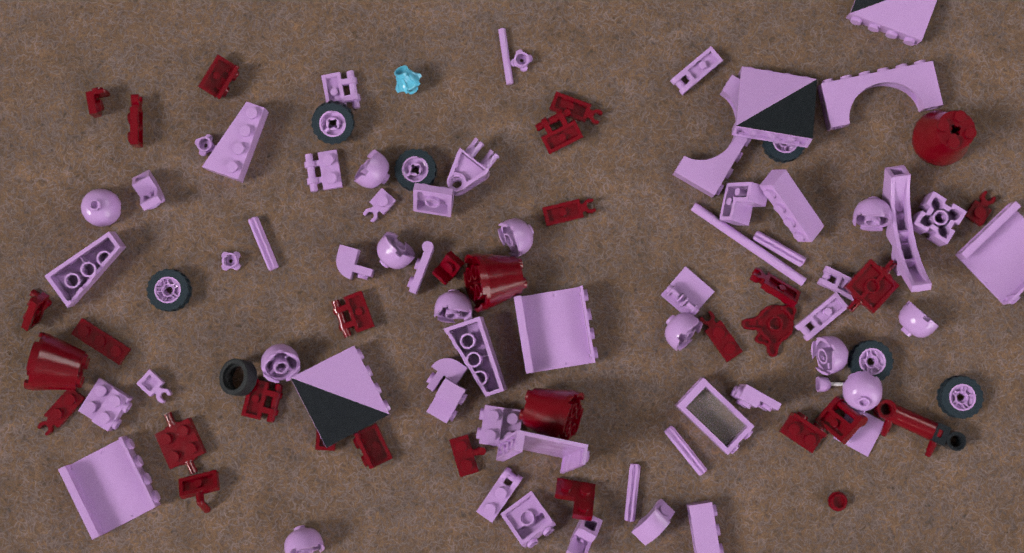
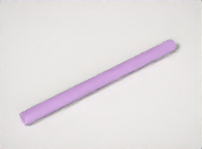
(748, 244)

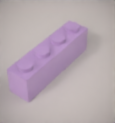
(791, 205)
(703, 527)

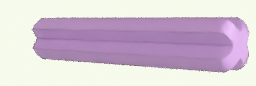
(263, 243)
(779, 248)
(685, 450)
(632, 492)

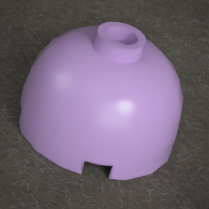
(373, 171)
(101, 207)
(872, 214)
(517, 236)
(393, 252)
(453, 306)
(915, 321)
(681, 329)
(830, 354)
(280, 363)
(862, 391)
(303, 541)

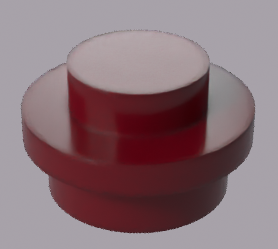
(837, 501)

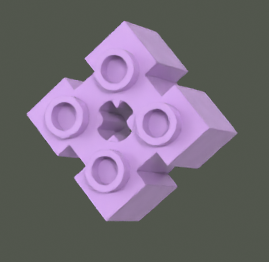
(947, 217)

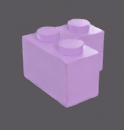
(739, 201)
(447, 400)

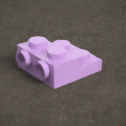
(433, 199)
(750, 397)
(106, 405)
(497, 424)
(528, 520)

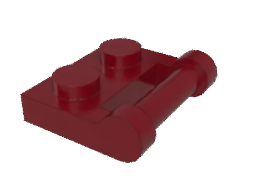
(836, 424)

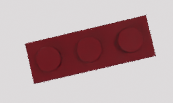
(101, 341)

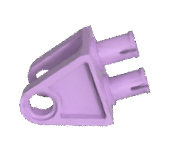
(469, 170)

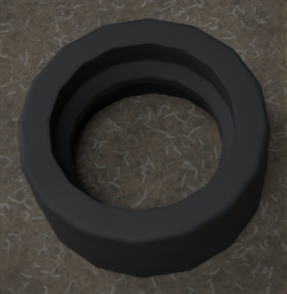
(227, 373)

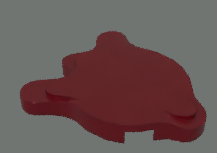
(772, 325)

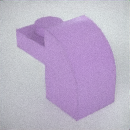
(148, 190)
(347, 263)
(446, 367)
(653, 523)
(584, 535)

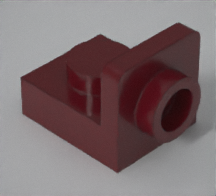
(95, 105)
(448, 268)

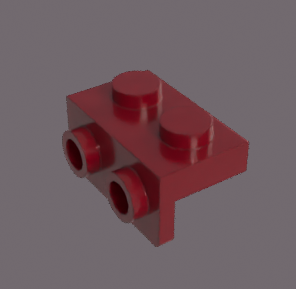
(219, 77)
(372, 445)

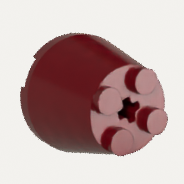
(934, 140)
(492, 279)
(55, 365)
(553, 412)

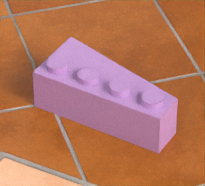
(237, 146)
(83, 269)
(476, 349)

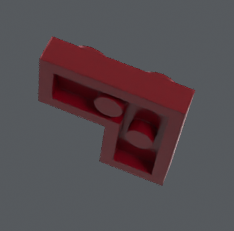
(579, 492)

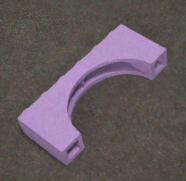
(915, 80)
(710, 173)

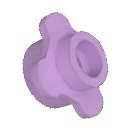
(526, 60)
(200, 142)
(225, 261)

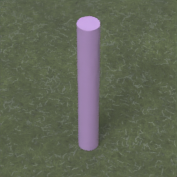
(505, 56)

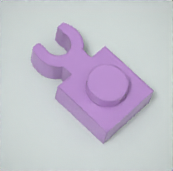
(381, 203)
(152, 384)

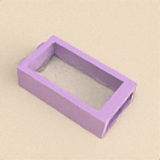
(715, 416)

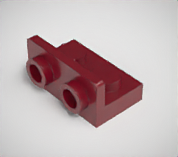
(802, 432)

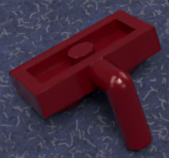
(36, 307)
(465, 455)
(198, 485)

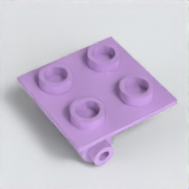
(687, 292)
(865, 436)

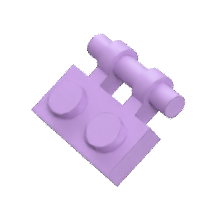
(334, 89)
(329, 169)

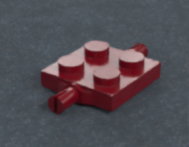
(871, 286)
(180, 443)

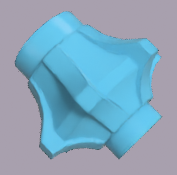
(407, 80)

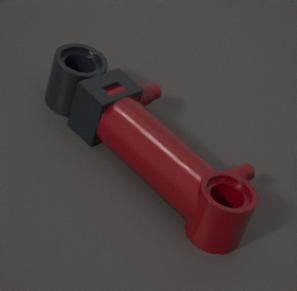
(930, 430)

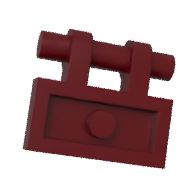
(561, 136)
(358, 312)
(255, 401)

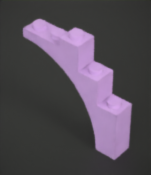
(901, 234)

